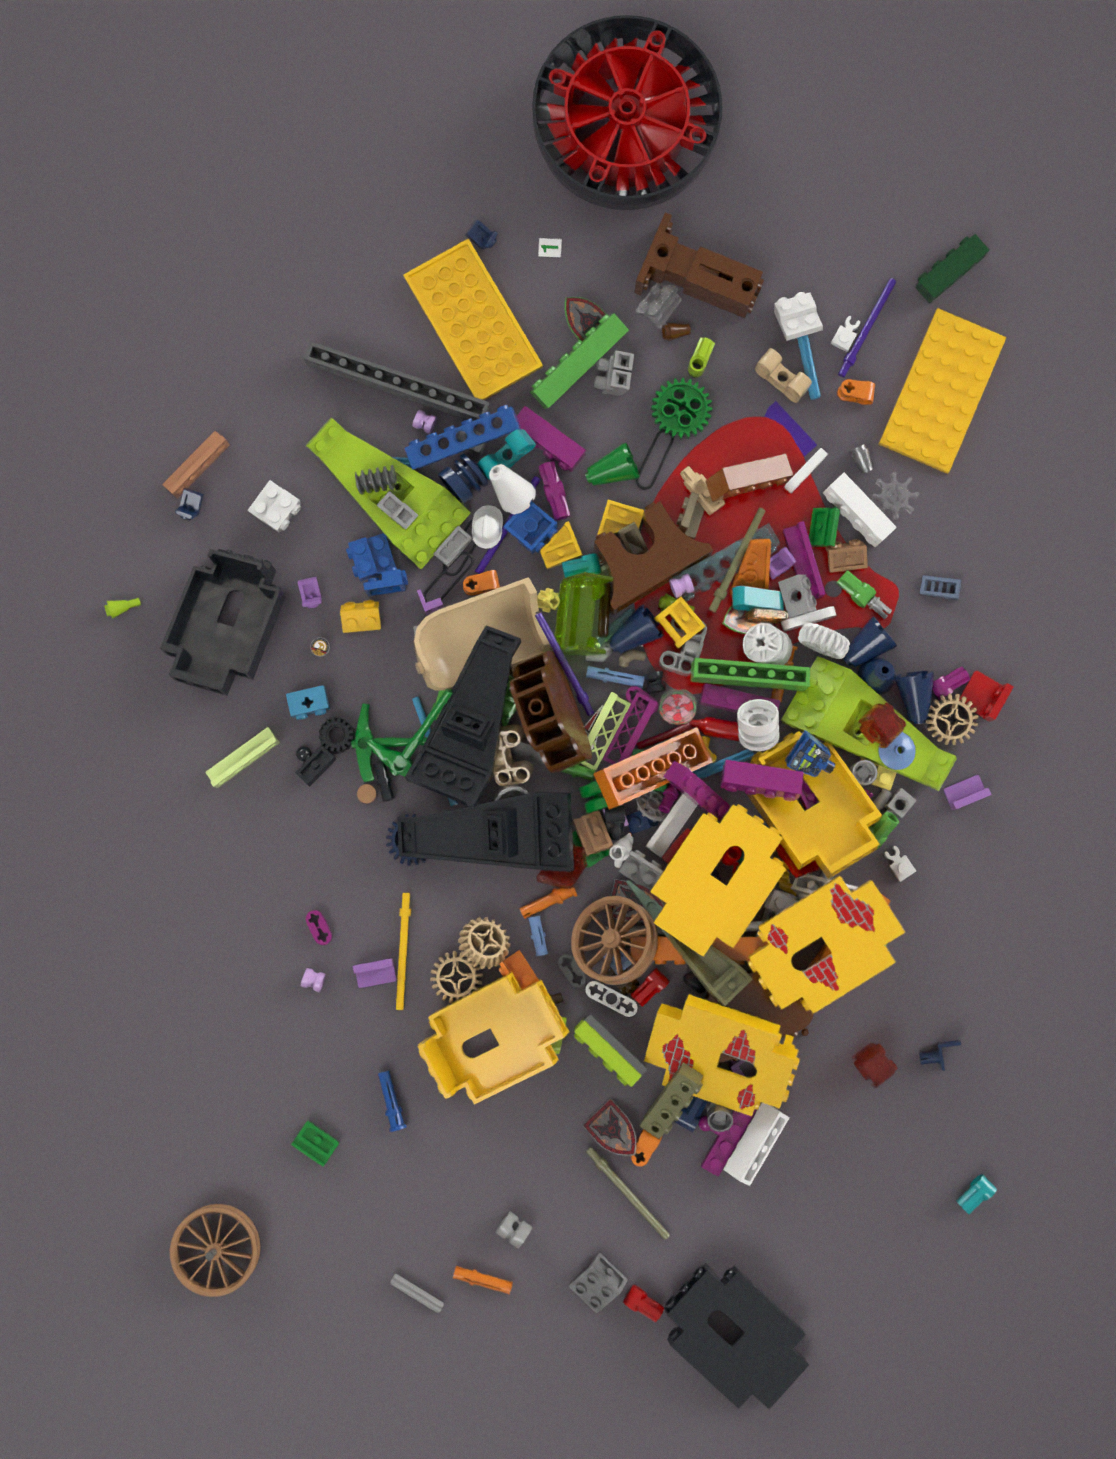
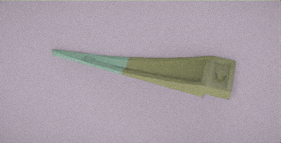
(714, 970)

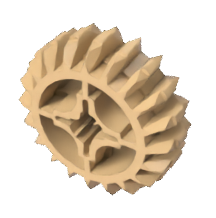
(950, 727)
(498, 946)
(439, 977)

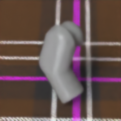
(601, 658)

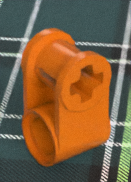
(860, 391)
(483, 583)
(647, 1144)

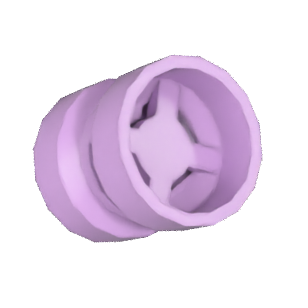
(424, 421)
(681, 585)
(313, 979)

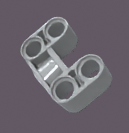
(689, 651)

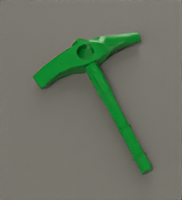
(363, 752)
(400, 761)

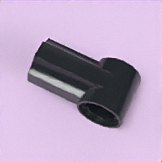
(614, 819)

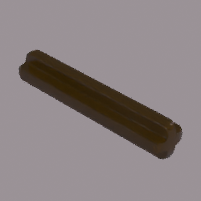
(604, 607)

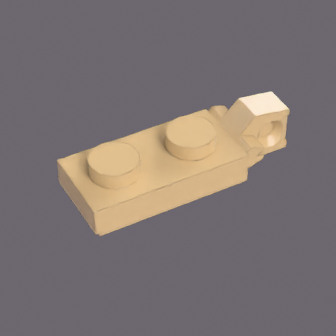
(697, 484)

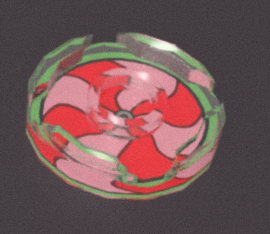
(677, 706)

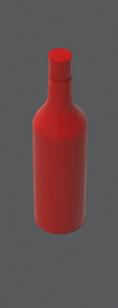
(717, 728)

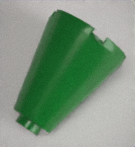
(613, 467)

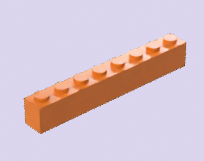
(667, 952)

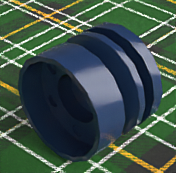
(462, 479)

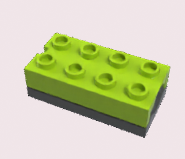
(610, 1049)

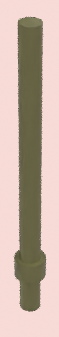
(720, 592)
(601, 1164)

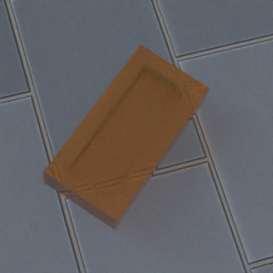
(766, 615)

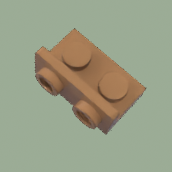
(847, 556)

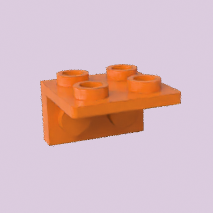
(520, 968)

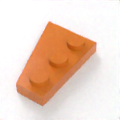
(754, 566)

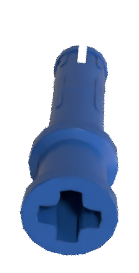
(396, 1110)

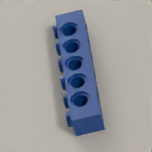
(415, 449)

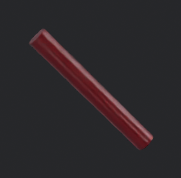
(665, 735)

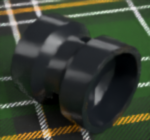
(655, 687)

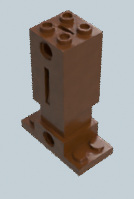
(700, 273)

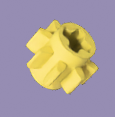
(548, 600)

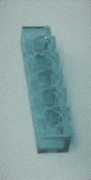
(713, 562)

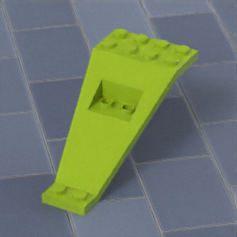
(436, 507)
(832, 713)

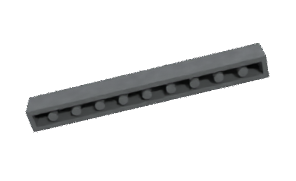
(395, 382)

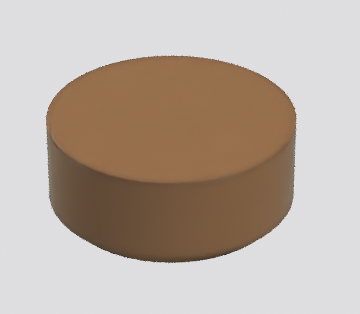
(366, 793)

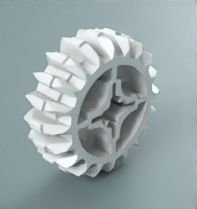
(824, 640)

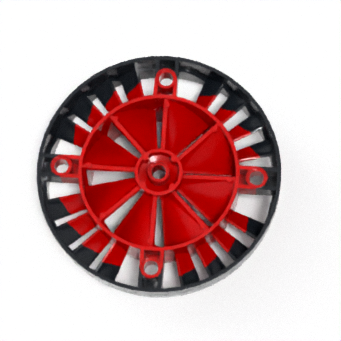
(657, 109)

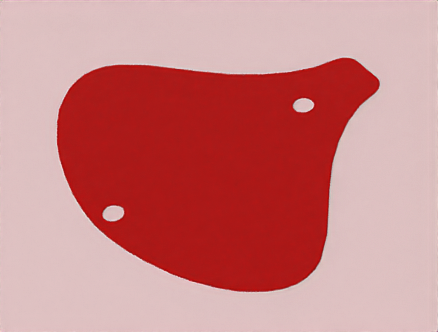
(729, 446)

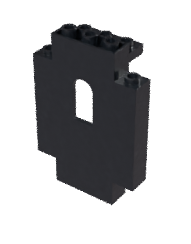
(212, 652)
(759, 1360)

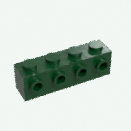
(952, 268)

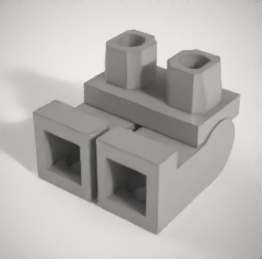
(617, 373)

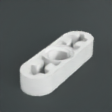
(804, 472)
(812, 617)
(613, 1006)

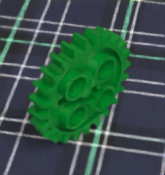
(690, 394)

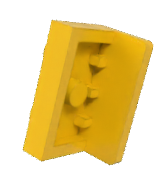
(360, 616)

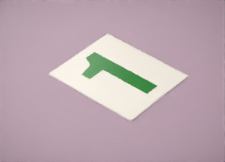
(549, 247)

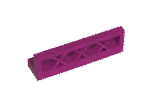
(799, 545)
(637, 732)

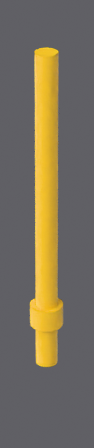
(405, 913)

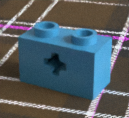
(297, 699)

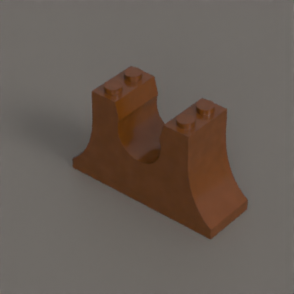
(642, 574)

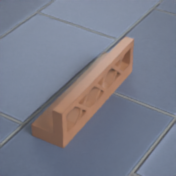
(196, 464)

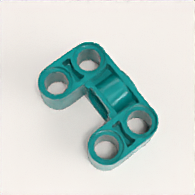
(518, 442)

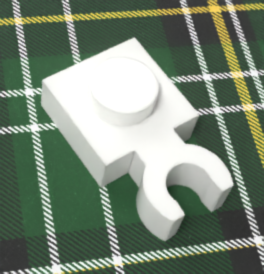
(845, 336)
(901, 865)

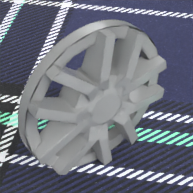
(652, 805)

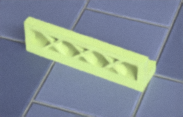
(599, 723)
(242, 757)

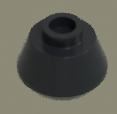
(693, 982)

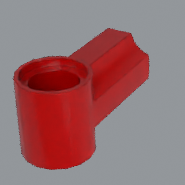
(653, 984)
(639, 1301)

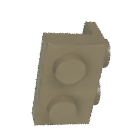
(691, 516)

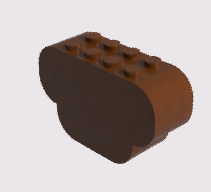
(549, 712)
(756, 1002)

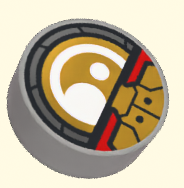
(320, 647)

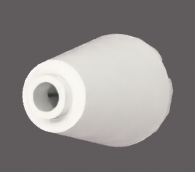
(511, 489)

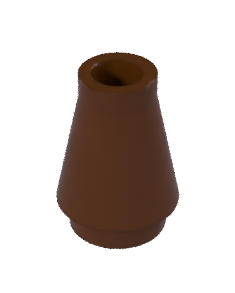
(675, 330)

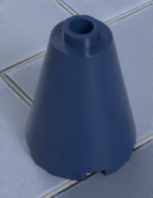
(636, 631)
(869, 643)
(878, 674)
(916, 694)

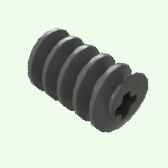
(375, 480)

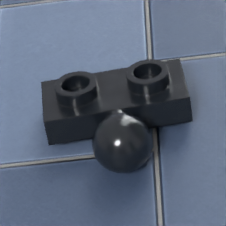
(315, 764)

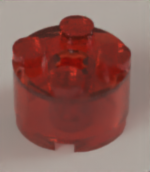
(881, 725)
(874, 1064)

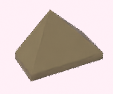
(632, 539)

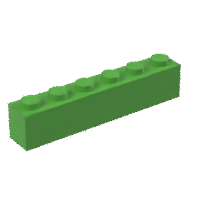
(579, 360)
(750, 674)

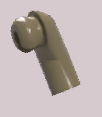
(630, 655)

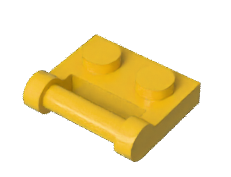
(684, 617)

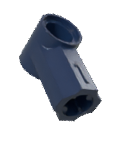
(691, 1115)

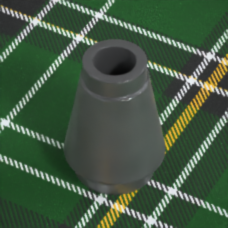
(862, 458)

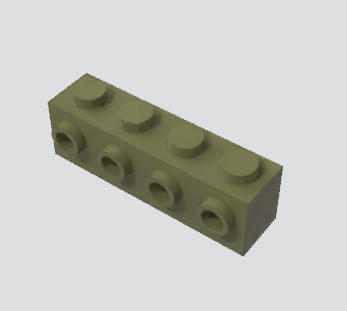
(671, 1101)

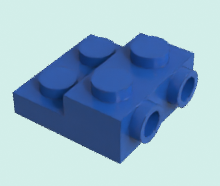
(532, 528)
(370, 556)
(392, 581)

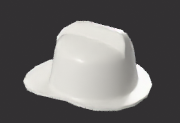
(487, 526)

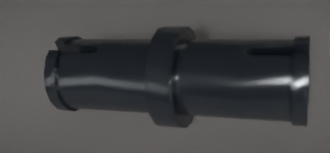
(384, 781)

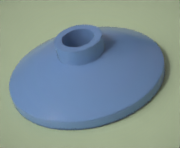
(895, 760)

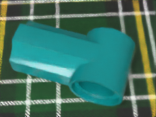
(587, 563)
(980, 1190)

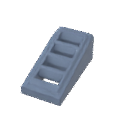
(955, 596)

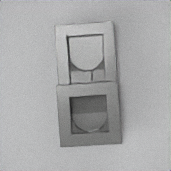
(397, 510)

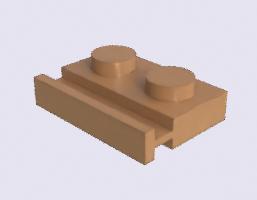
(592, 833)

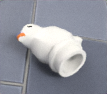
(621, 849)

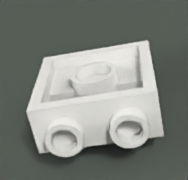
(797, 315)
(275, 506)

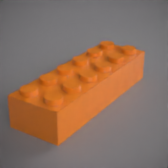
(646, 769)

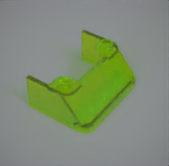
(577, 612)

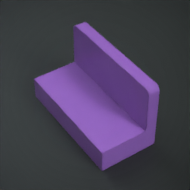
(431, 606)
(966, 792)
(375, 973)

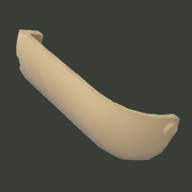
(450, 633)

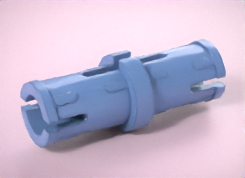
(538, 935)

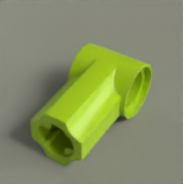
(700, 356)

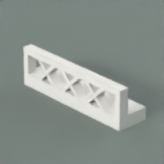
(671, 825)

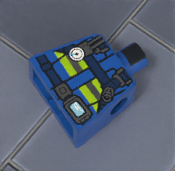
(809, 756)

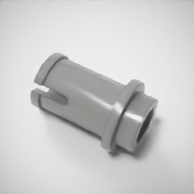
(878, 606)

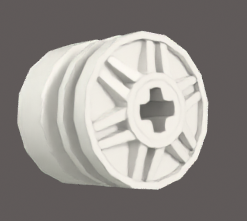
(777, 645)
(758, 725)

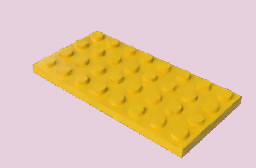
(473, 320)
(942, 391)

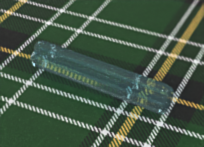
(613, 627)

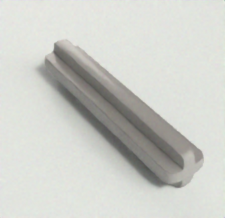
(417, 1293)

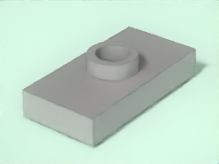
(453, 546)

